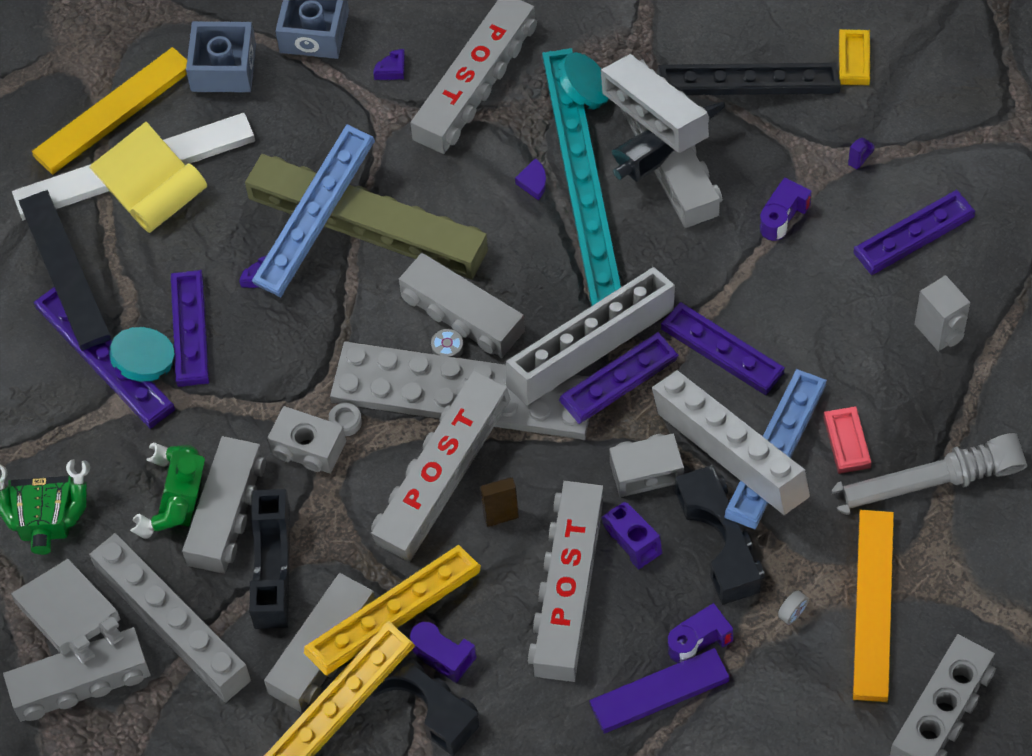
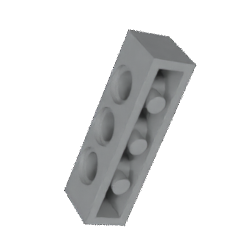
(961, 659)

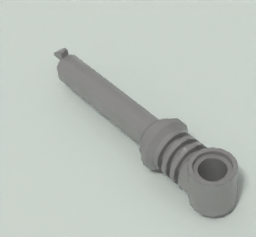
(999, 456)

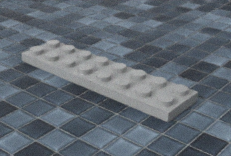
(429, 382)

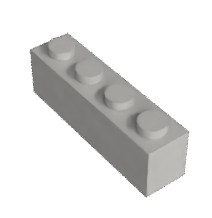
(655, 103)
(461, 305)
(223, 505)
(294, 676)
(65, 680)

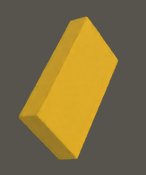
(854, 57)

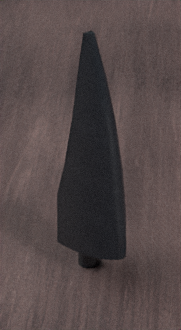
(647, 151)

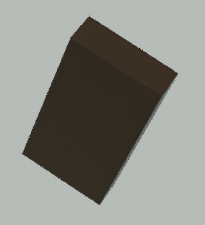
(499, 501)

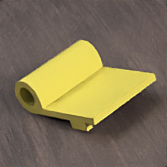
(148, 177)

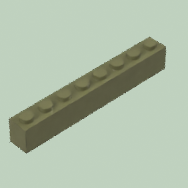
(373, 217)

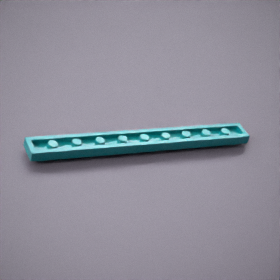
(582, 184)

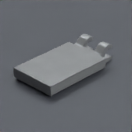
(68, 610)

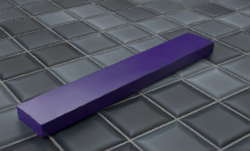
(141, 397)

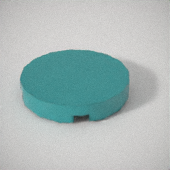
(582, 80)
(141, 353)

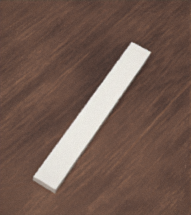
(188, 147)

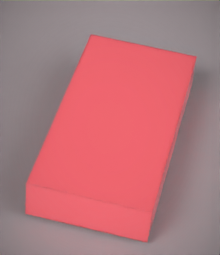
(847, 440)

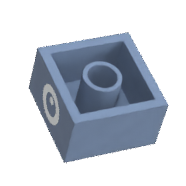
(312, 27)
(221, 56)

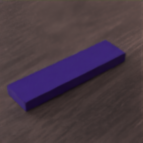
(914, 232)
(189, 328)
(723, 348)
(618, 378)
(659, 690)

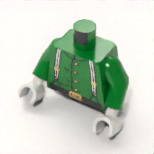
(179, 489)
(44, 506)

